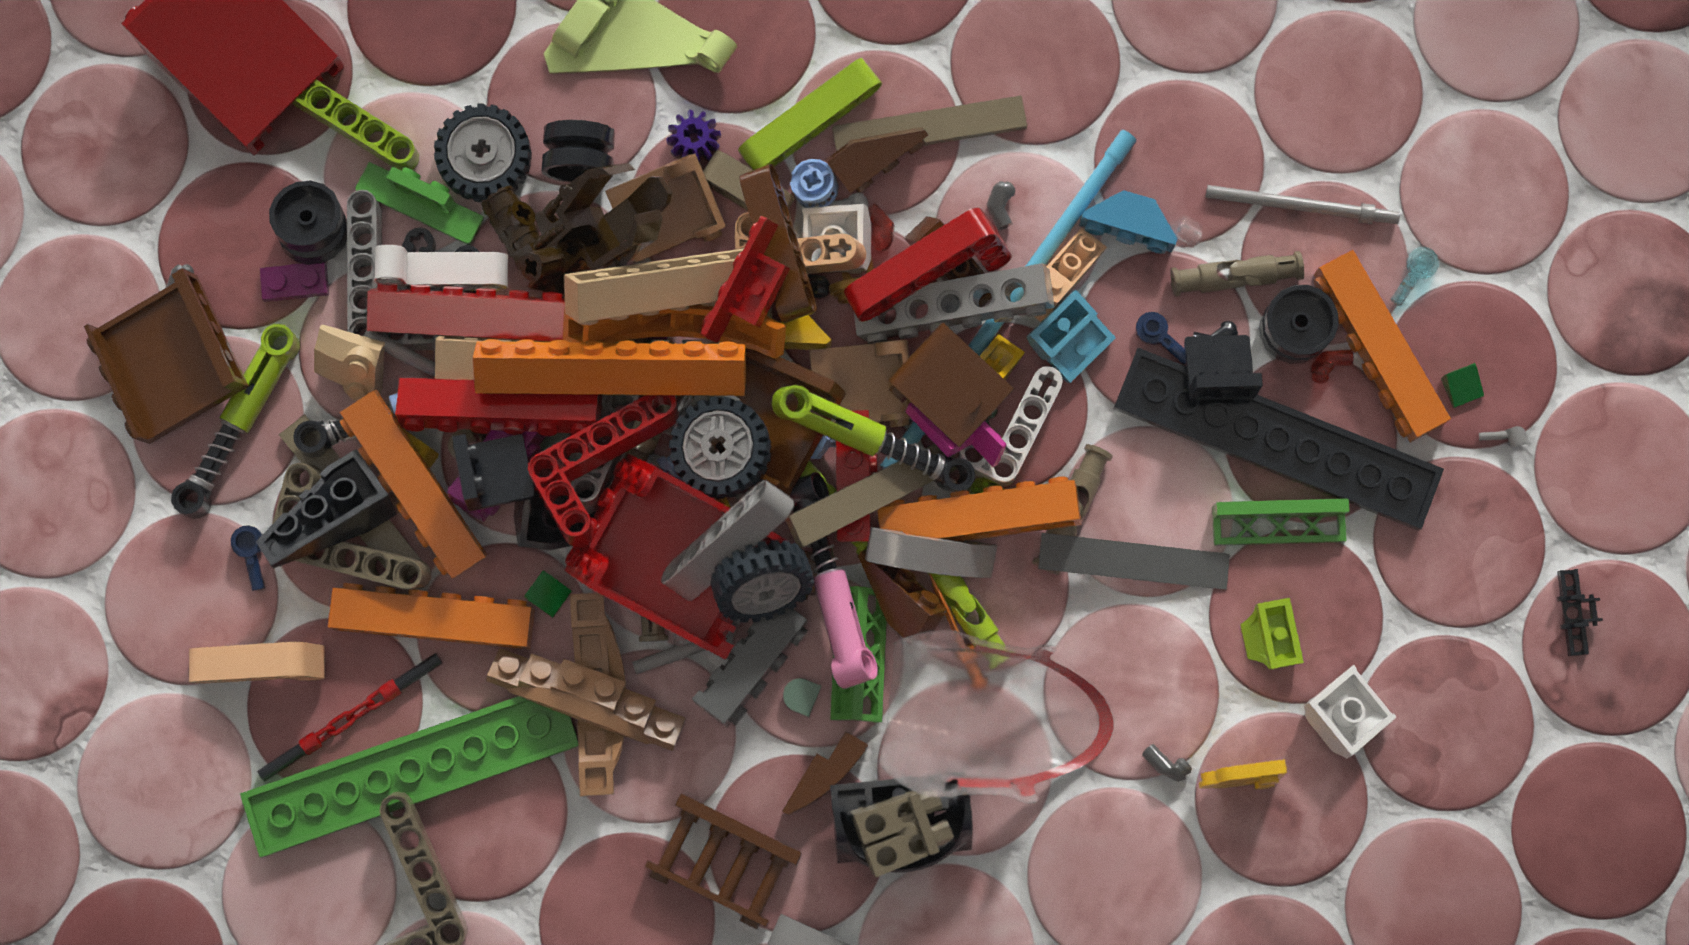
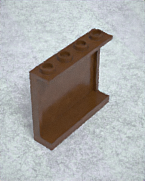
(166, 359)
(790, 441)

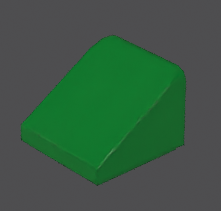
(1463, 385)
(547, 594)

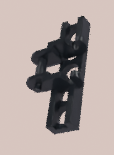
(1578, 622)

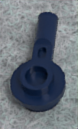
(1153, 329)
(244, 545)

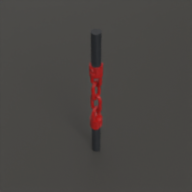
(312, 742)

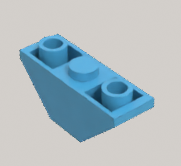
(1131, 220)

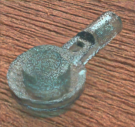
(1421, 264)

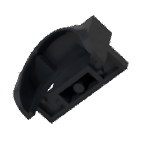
(864, 794)

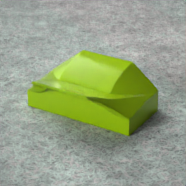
(1272, 635)

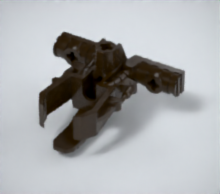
(582, 235)

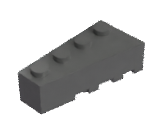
(749, 665)

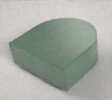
(801, 696)

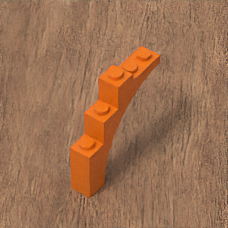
(767, 339)

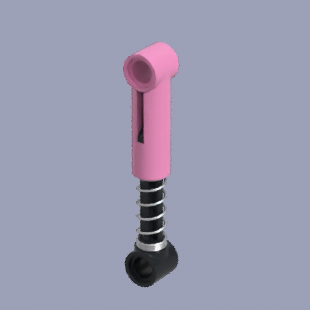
(851, 660)

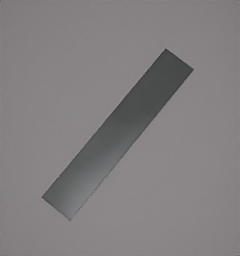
(1133, 561)

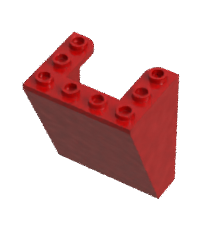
(234, 57)
(637, 533)

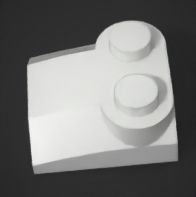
(839, 220)
(1347, 713)

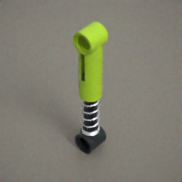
(238, 418)
(869, 437)

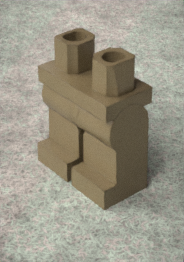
(899, 831)

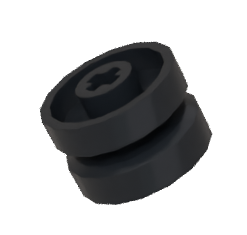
(576, 148)
(308, 222)
(1317, 319)

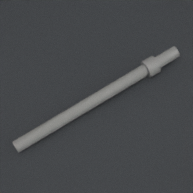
(1365, 213)

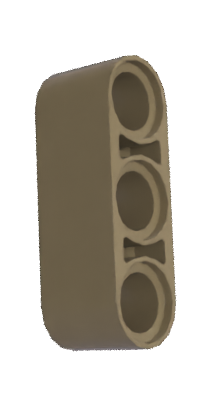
(723, 177)

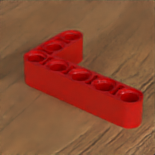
(926, 261)
(594, 456)

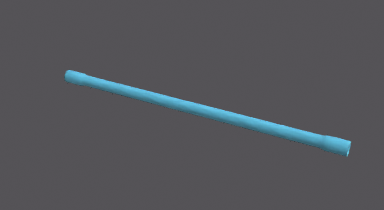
(1113, 156)

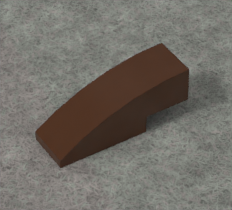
(826, 772)

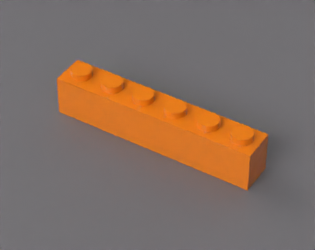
(1381, 347)
(413, 484)
(987, 513)
(430, 617)

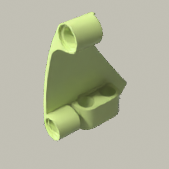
(632, 37)

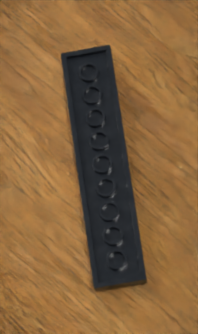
(1283, 442)

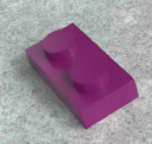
(294, 281)

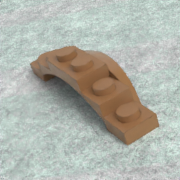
(596, 649)
(586, 697)

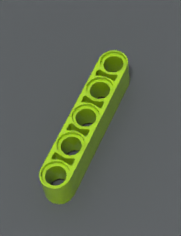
(811, 115)
(361, 129)

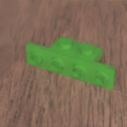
(420, 201)

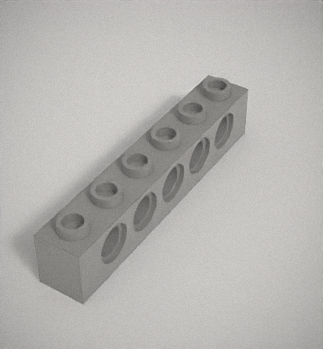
(1036, 299)

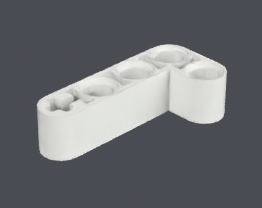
(441, 269)
(1022, 425)

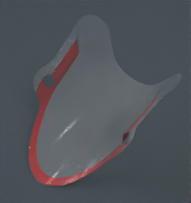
(987, 717)

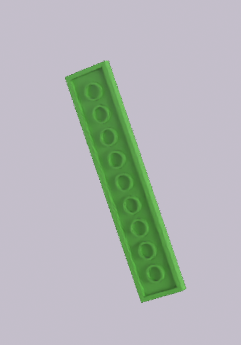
(416, 764)

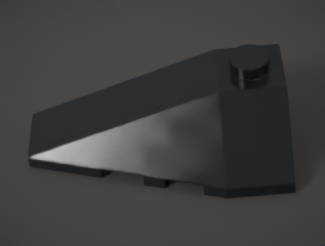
(334, 510)
(536, 526)

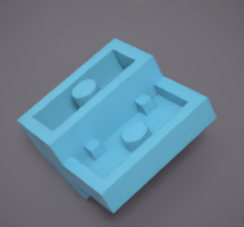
(1070, 336)

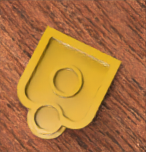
(1261, 774)

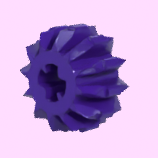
(705, 131)

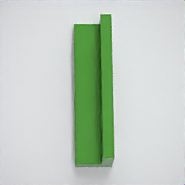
(1280, 509)
(848, 703)

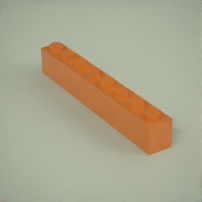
(609, 368)

